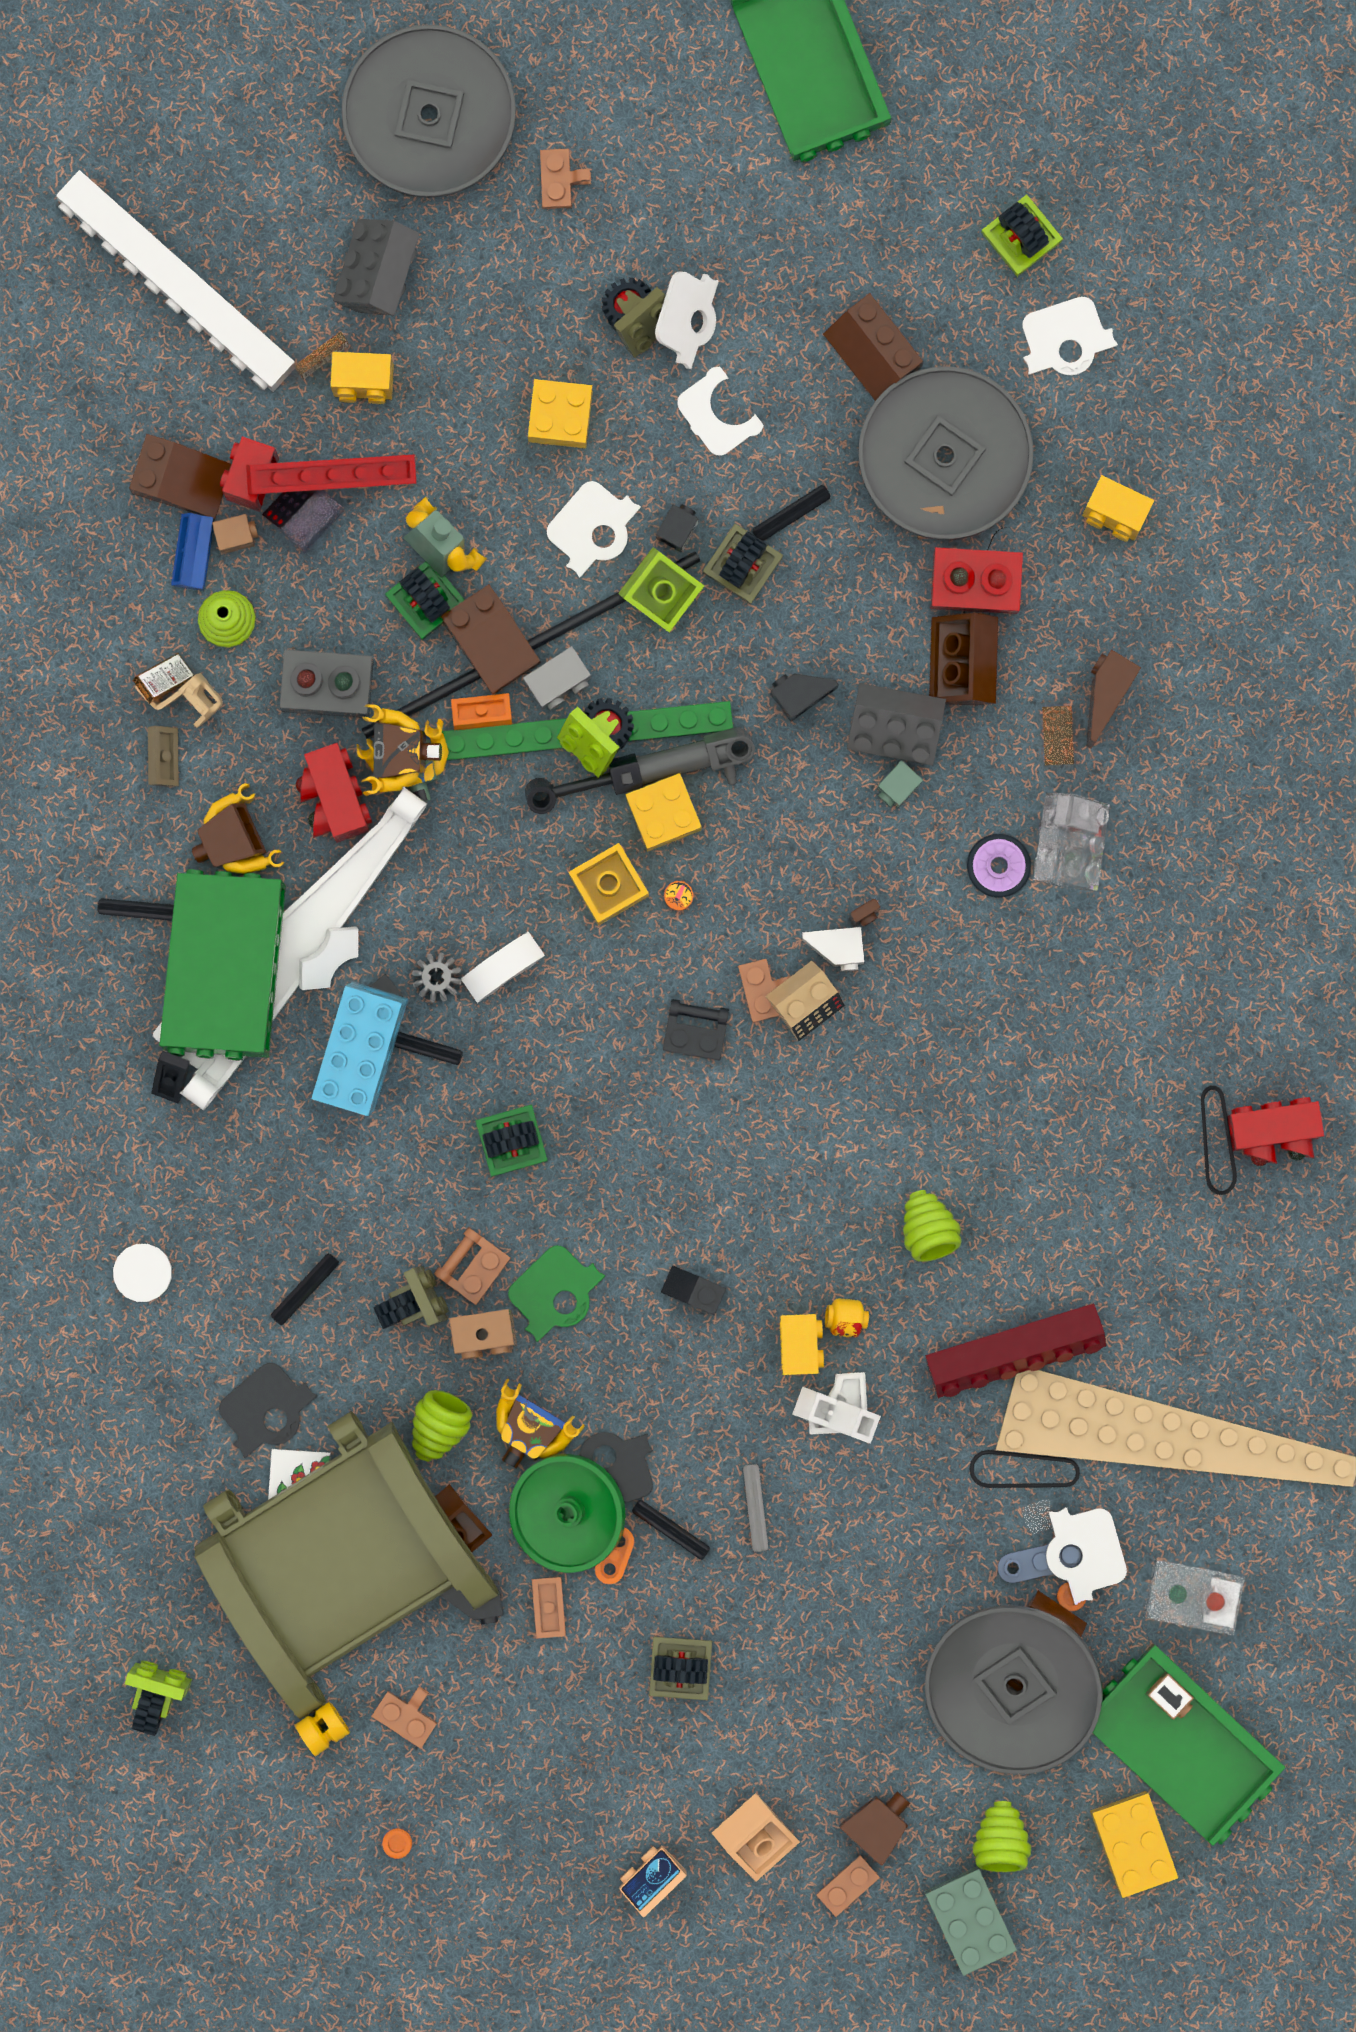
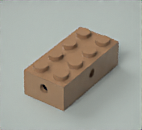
(483, 1332)

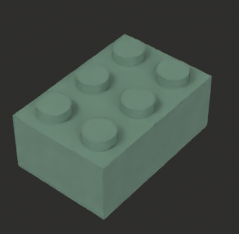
(970, 1920)

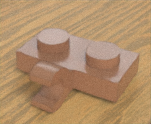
(557, 178)
(757, 985)
(405, 1717)

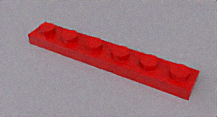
(331, 474)

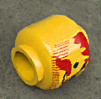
(846, 1317)

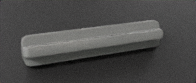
(755, 1508)

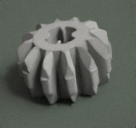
(426, 978)

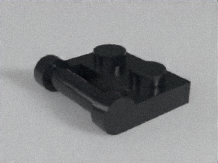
(692, 1039)

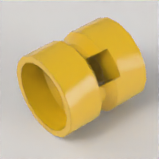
(313, 1734)

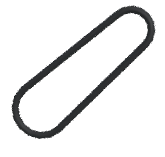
(1231, 1153)
(1023, 1485)

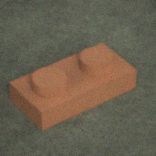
(548, 1607)
(847, 1885)

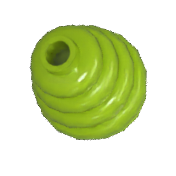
(234, 627)
(929, 1228)
(439, 1424)
(1001, 1840)

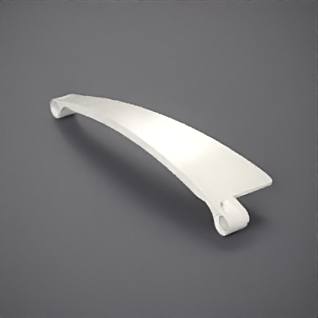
(305, 925)

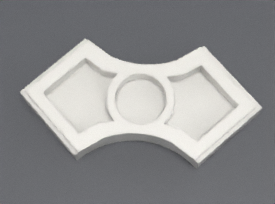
(318, 968)

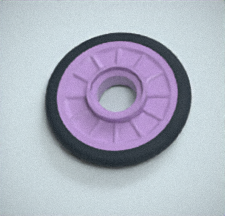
(1012, 852)

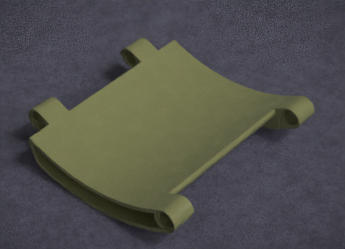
(334, 1559)

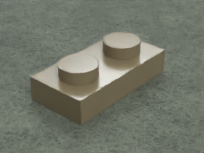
(163, 756)

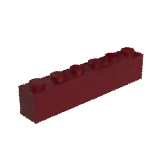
(1016, 1351)

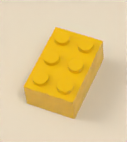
(1134, 1844)

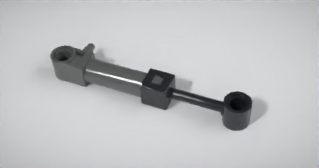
(631, 772)

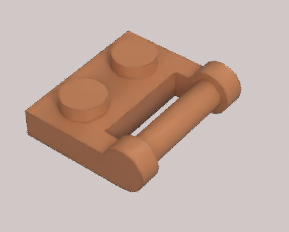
(479, 1273)

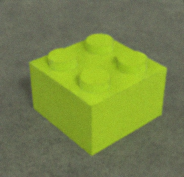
(661, 589)

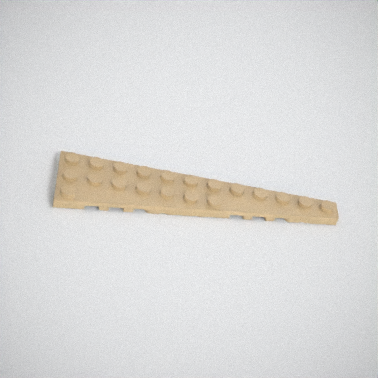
(1100, 1424)

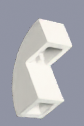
(502, 967)
(836, 1415)

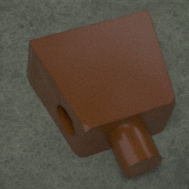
(877, 1826)

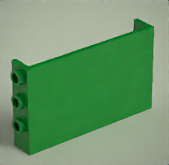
(813, 72)
(222, 965)
(1195, 1763)

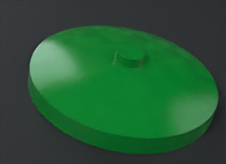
(567, 1513)

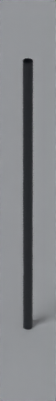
(535, 642)

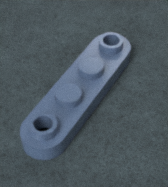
(1033, 1562)

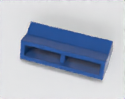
(192, 551)

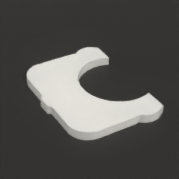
(697, 410)

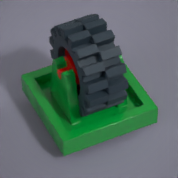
(423, 599)
(511, 1140)

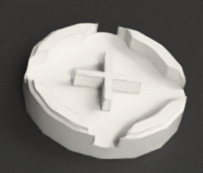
(142, 1272)

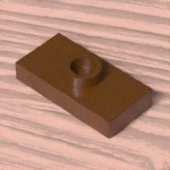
(865, 913)

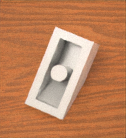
(838, 946)

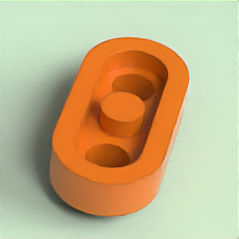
(618, 1558)

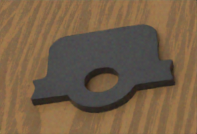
(248, 1403)
(630, 1467)

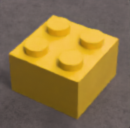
(362, 376)
(560, 413)
(1117, 509)
(663, 812)
(608, 884)
(799, 1344)

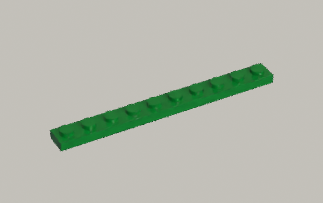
(543, 734)

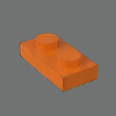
(481, 711)

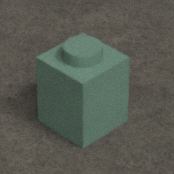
(899, 785)

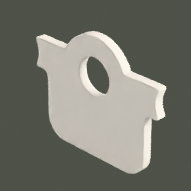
(1062, 322)
(674, 326)
(583, 513)
(1101, 1552)

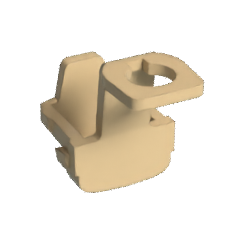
(194, 693)

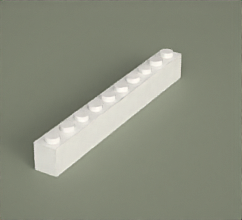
(176, 281)

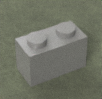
(557, 679)

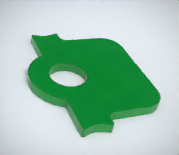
(536, 1288)

